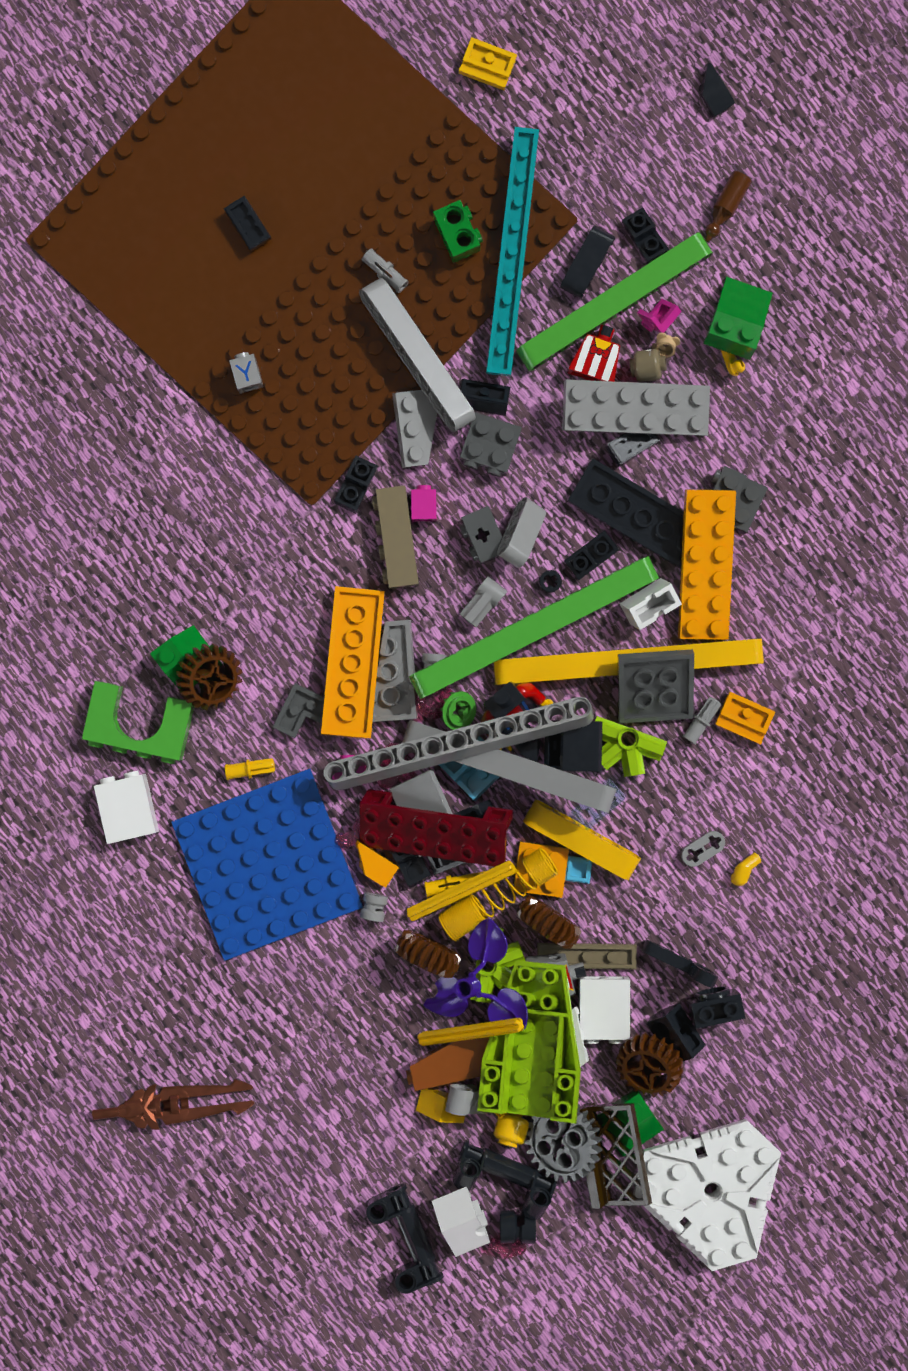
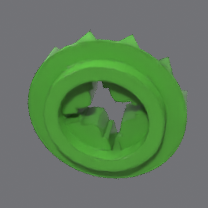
(466, 713)

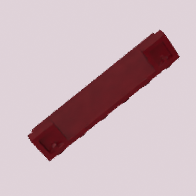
(433, 832)

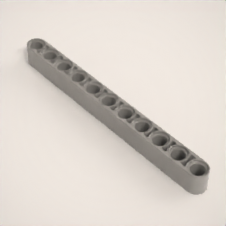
(471, 746)

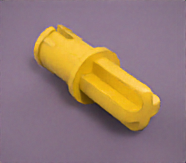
(249, 768)

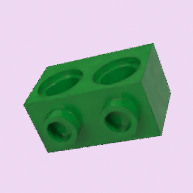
(452, 232)

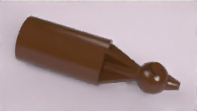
(727, 202)

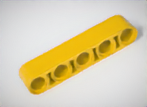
(580, 840)

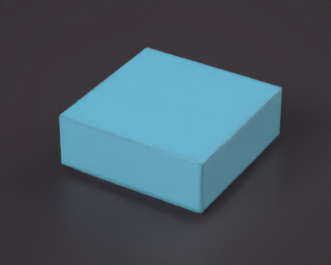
(578, 869)

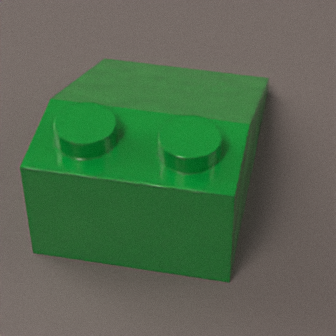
(738, 318)

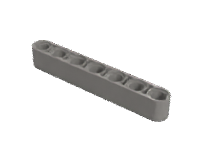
(417, 355)

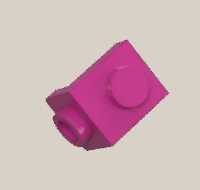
(660, 317)

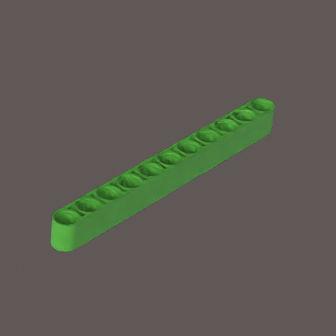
(533, 627)

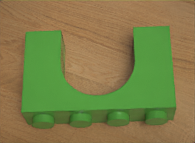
(103, 726)

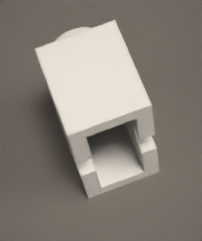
(650, 603)

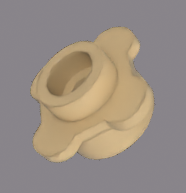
(666, 344)

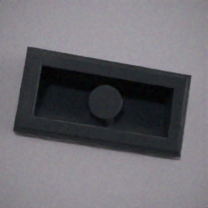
(486, 396)

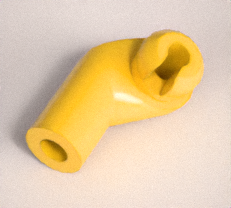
(733, 365)
(743, 869)

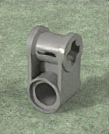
(463, 1100)

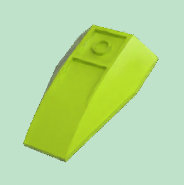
(539, 1066)

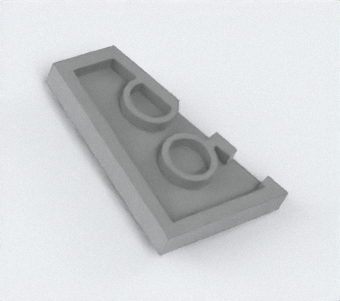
(415, 426)

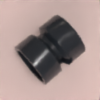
(516, 1227)

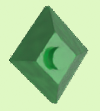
(174, 650)
(647, 1122)

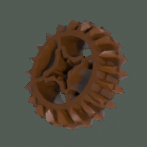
(215, 687)
(549, 922)
(427, 954)
(652, 1060)

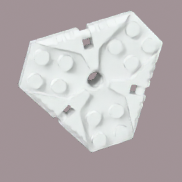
(721, 1223)

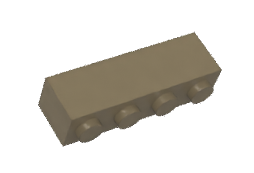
(396, 537)

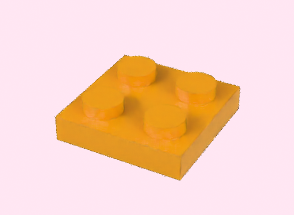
(553, 886)

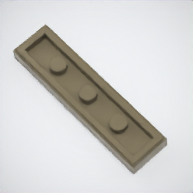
(595, 954)

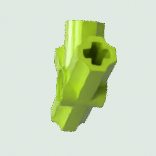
(631, 755)
(500, 972)

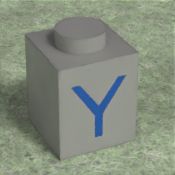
(246, 372)

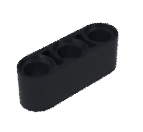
(587, 262)

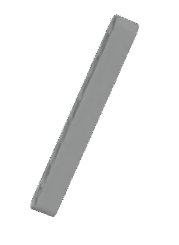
(527, 772)

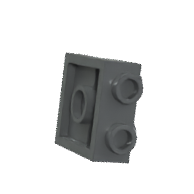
(490, 444)
(748, 495)

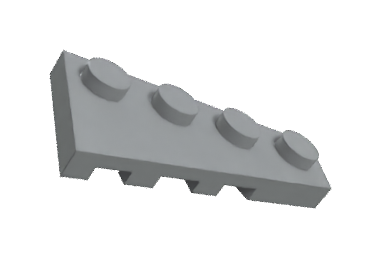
(394, 691)

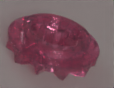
(426, 709)

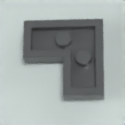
(297, 706)

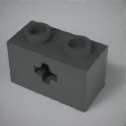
(481, 520)

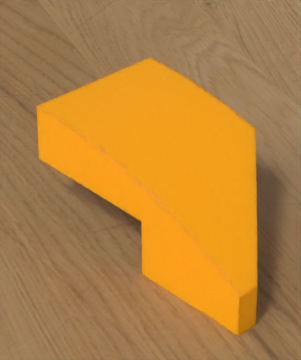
(375, 866)

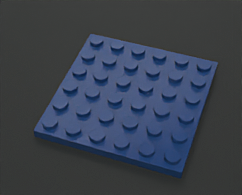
(267, 864)

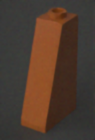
(448, 1064)

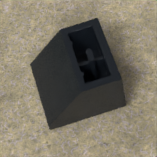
(575, 749)

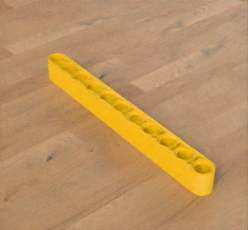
(606, 662)

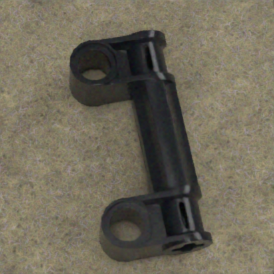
(474, 1160)
(414, 1236)

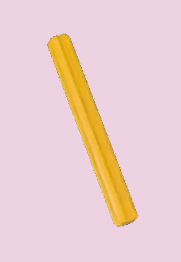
(461, 890)
(471, 1031)

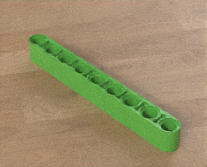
(616, 299)

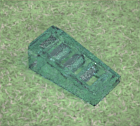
(620, 796)

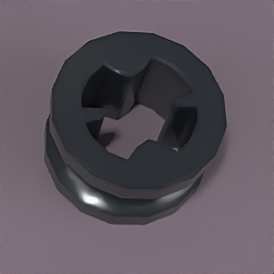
(550, 573)

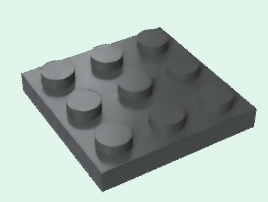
(655, 686)

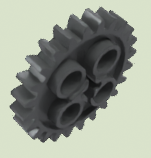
(581, 1152)

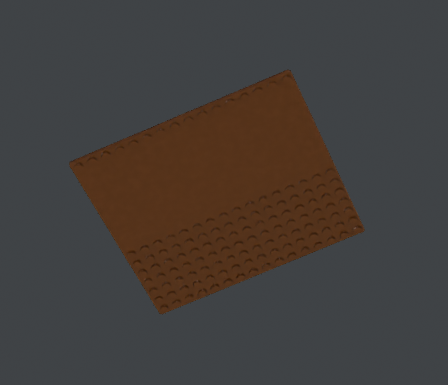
(336, 158)

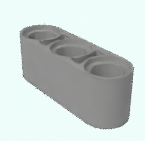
(521, 532)

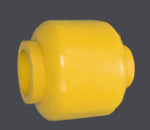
(511, 1130)

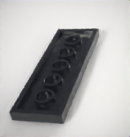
(630, 511)

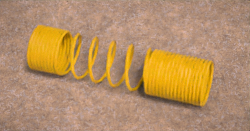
(469, 911)

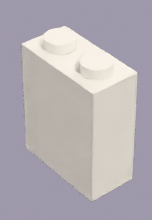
(126, 807)
(604, 1008)

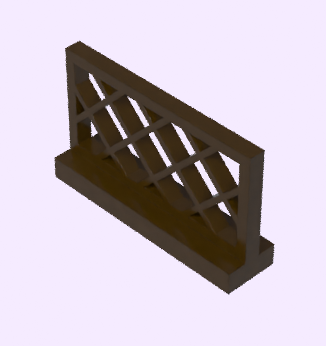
(600, 1179)

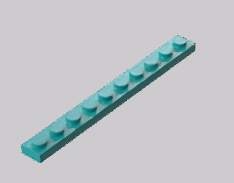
(512, 251)

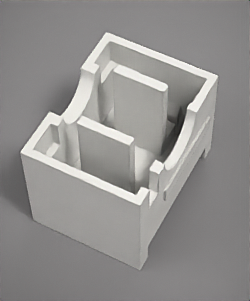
(461, 1221)

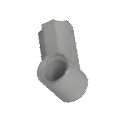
(486, 598)

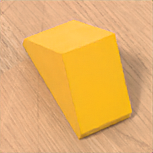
(433, 1104)

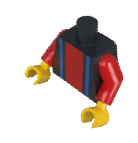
(512, 700)

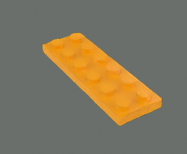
(706, 564)
(352, 662)

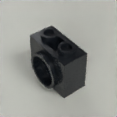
(715, 1007)

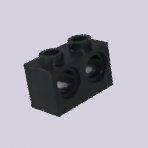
(677, 1029)

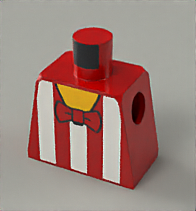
(596, 357)

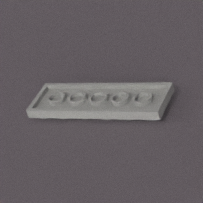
(635, 407)

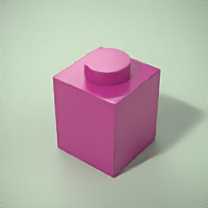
(423, 504)

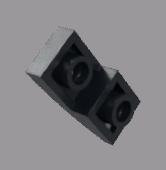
(644, 235)
(355, 484)
(591, 555)

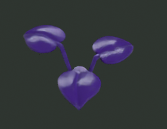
(484, 944)

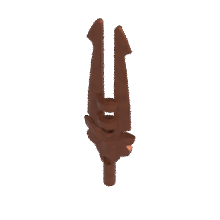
(145, 1107)

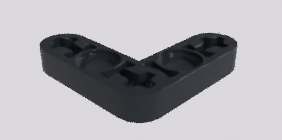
(695, 970)

